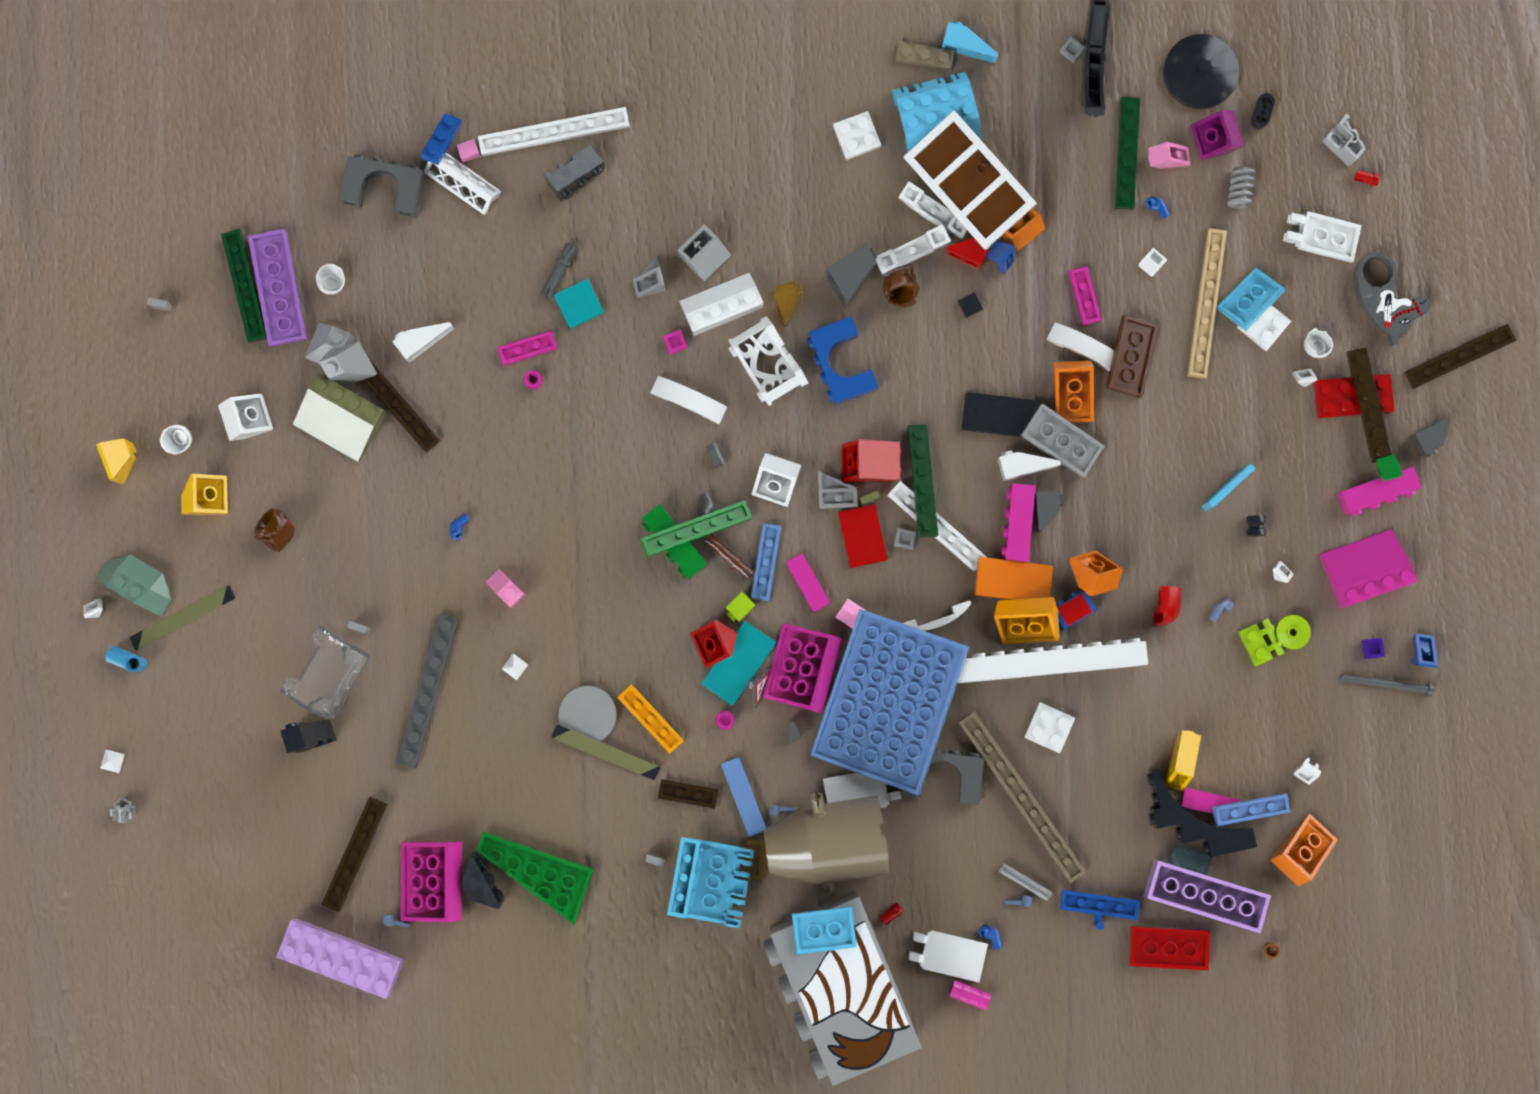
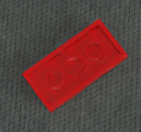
(1338, 396)
(1169, 948)

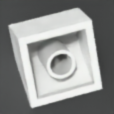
(245, 416)
(776, 479)

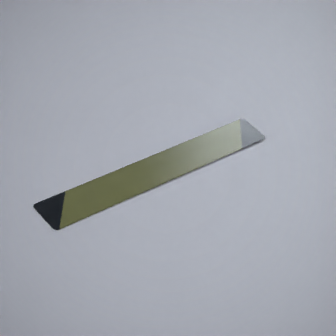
(182, 617)
(605, 752)

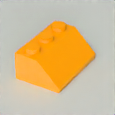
(1027, 620)

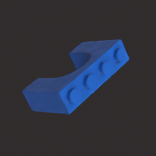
(840, 388)

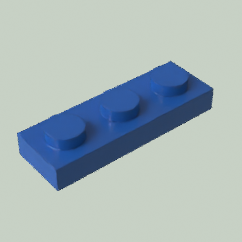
(441, 139)

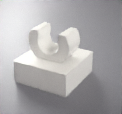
(1307, 772)

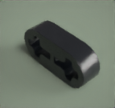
(1266, 112)

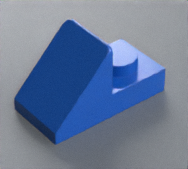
(1003, 255)
(1425, 651)

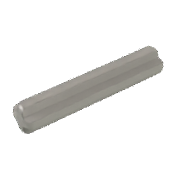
(1025, 882)

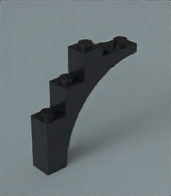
(1094, 55)
(1168, 813)

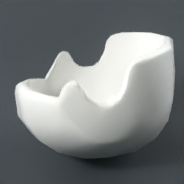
(330, 279)
(1318, 343)
(175, 439)

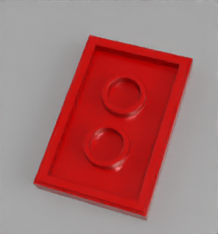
(862, 536)

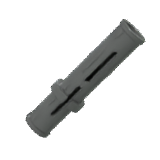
(558, 271)

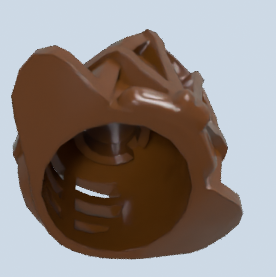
(901, 286)
(274, 529)

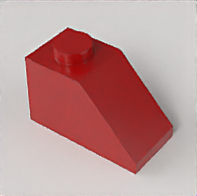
(969, 252)

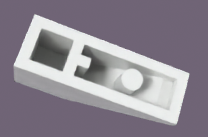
(418, 340)
(1021, 464)

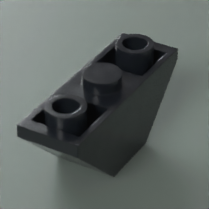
(481, 884)

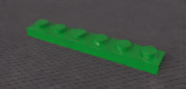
(696, 528)

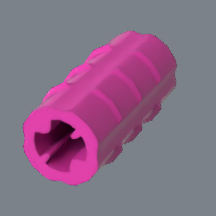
(969, 995)

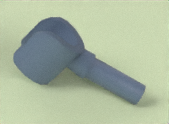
(775, 810)
(1026, 901)
(388, 920)

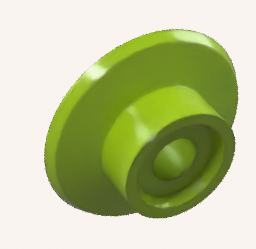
(1301, 629)

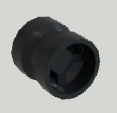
(1256, 526)

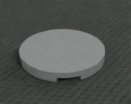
(588, 712)

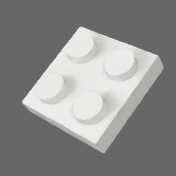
(857, 135)
(1267, 328)
(1049, 727)

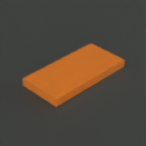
(1012, 579)

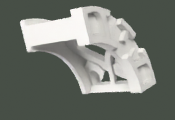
(768, 336)

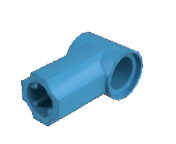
(125, 659)

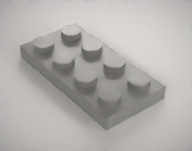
(1062, 440)

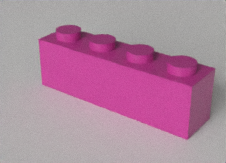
(1378, 491)
(1019, 522)

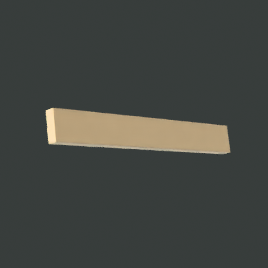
(1206, 303)

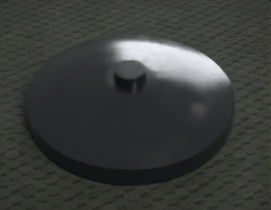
(1201, 71)

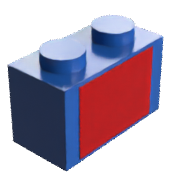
(1074, 609)

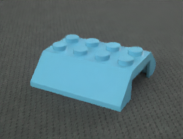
(932, 103)
(709, 881)

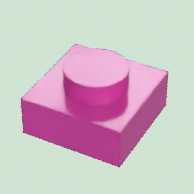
(675, 342)

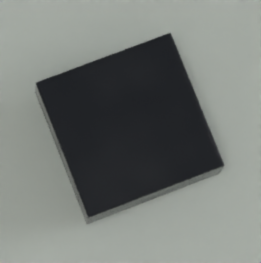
(970, 305)

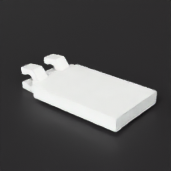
(1324, 235)
(857, 786)
(950, 955)

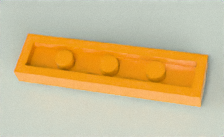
(650, 719)

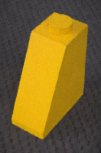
(1183, 760)

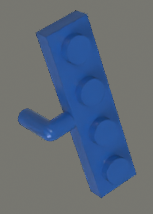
(1099, 906)

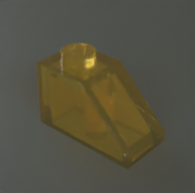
(788, 300)

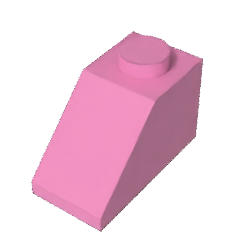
(1168, 155)
(505, 589)

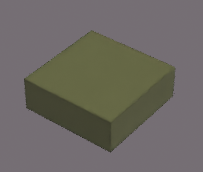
(867, 499)

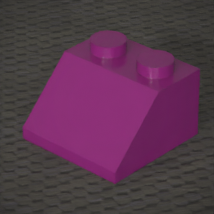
(1217, 134)

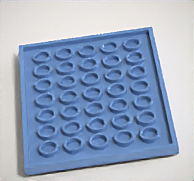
(889, 701)

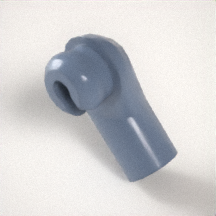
(1219, 607)

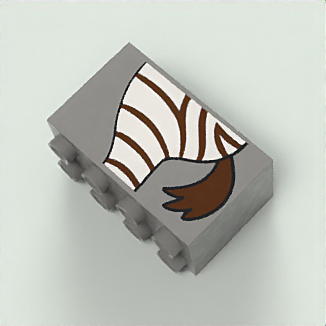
(844, 999)

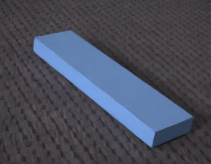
(766, 562)
(743, 796)
(1251, 809)

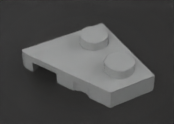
(835, 493)

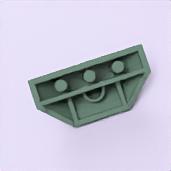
(137, 583)

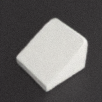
(1152, 262)

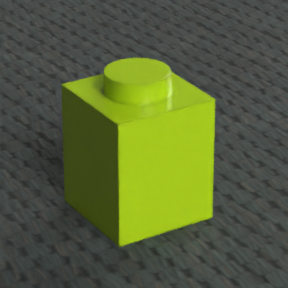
(739, 607)

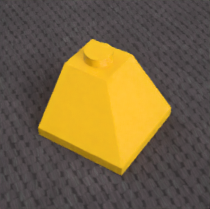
(117, 458)
(205, 495)

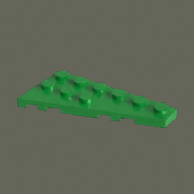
(548, 877)

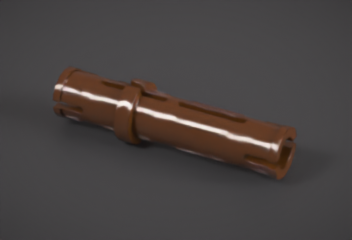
(728, 556)

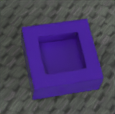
(1373, 648)

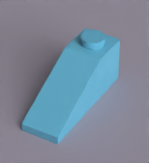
(967, 43)

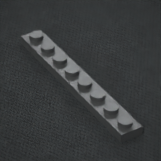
(427, 691)

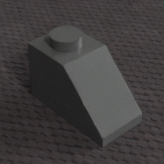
(1430, 438)
(1046, 507)

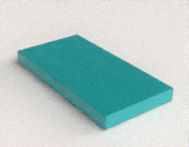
(732, 674)

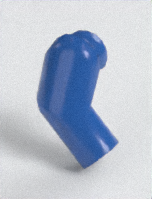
(1159, 205)
(457, 526)
(992, 934)

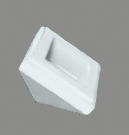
(1304, 377)
(1282, 573)
(93, 609)
(515, 666)
(112, 761)

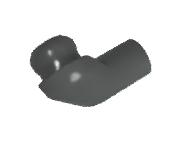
(708, 504)

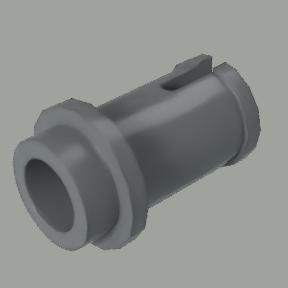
(716, 454)

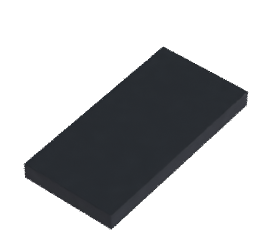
(997, 414)

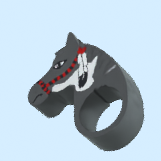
(1380, 303)

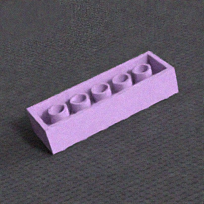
(1207, 896)
(340, 958)

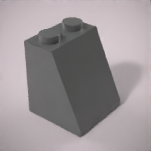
(851, 273)

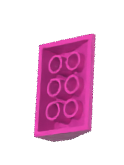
(1367, 568)
(802, 668)
(431, 881)

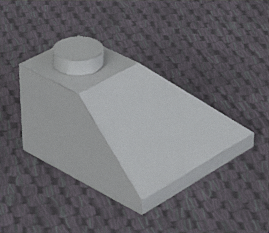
(326, 339)
(347, 364)

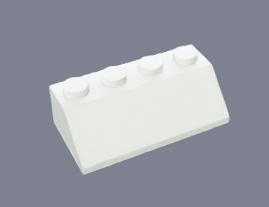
(721, 304)

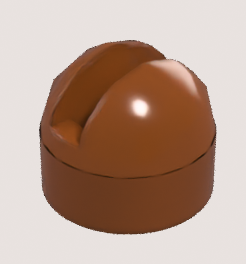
(1269, 952)

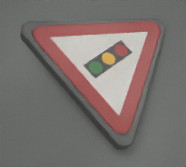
(757, 685)

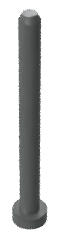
(1428, 689)

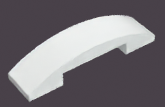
(931, 210)
(913, 250)
(1081, 344)
(688, 399)
(956, 611)

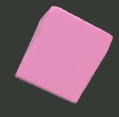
(468, 150)

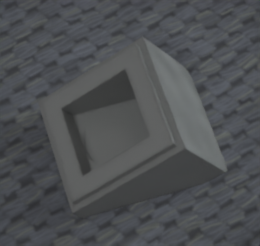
(794, 733)

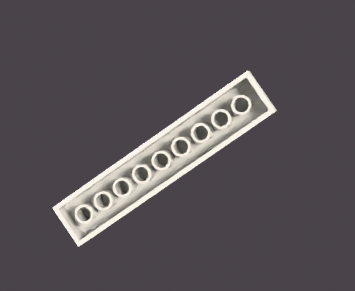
(1054, 661)

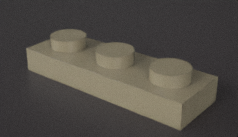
(924, 56)

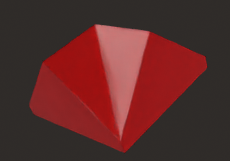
(714, 642)

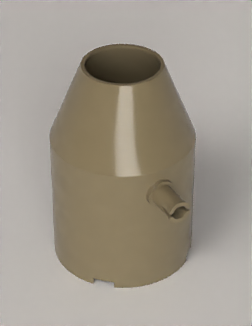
(829, 842)

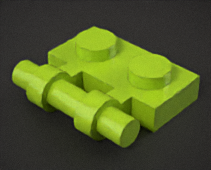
(1255, 644)

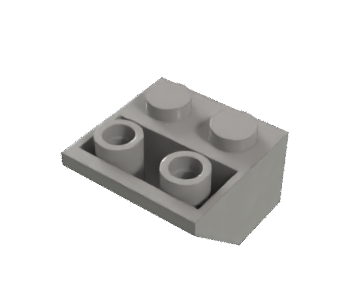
(703, 252)

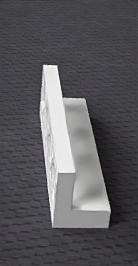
(464, 177)

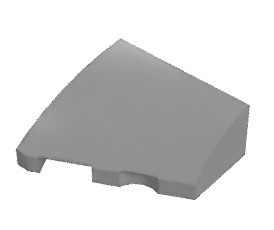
(1344, 141)

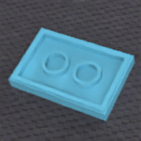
(1250, 299)
(1228, 487)
(824, 930)

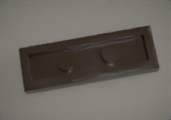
(688, 793)

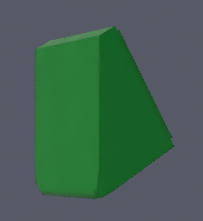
(1388, 468)

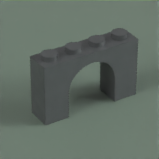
(361, 171)
(970, 771)

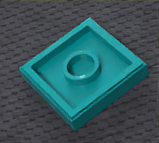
(579, 304)

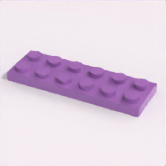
(277, 287)

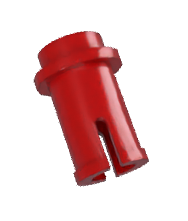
(1367, 177)
(892, 913)

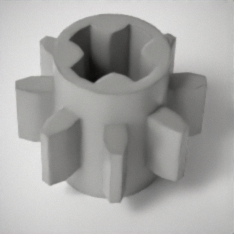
(122, 810)

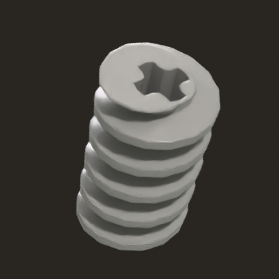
(1239, 187)

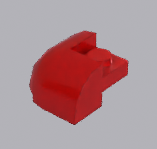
(1168, 605)

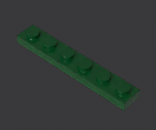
(1127, 153)
(244, 286)
(922, 481)

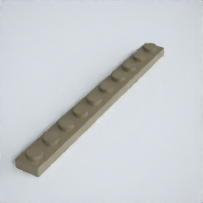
(1022, 797)

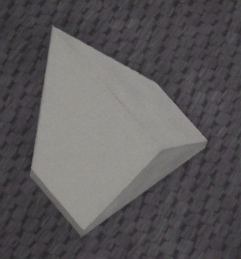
(650, 280)

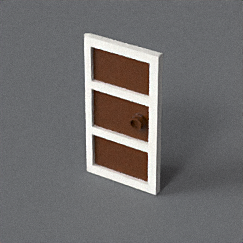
(970, 180)

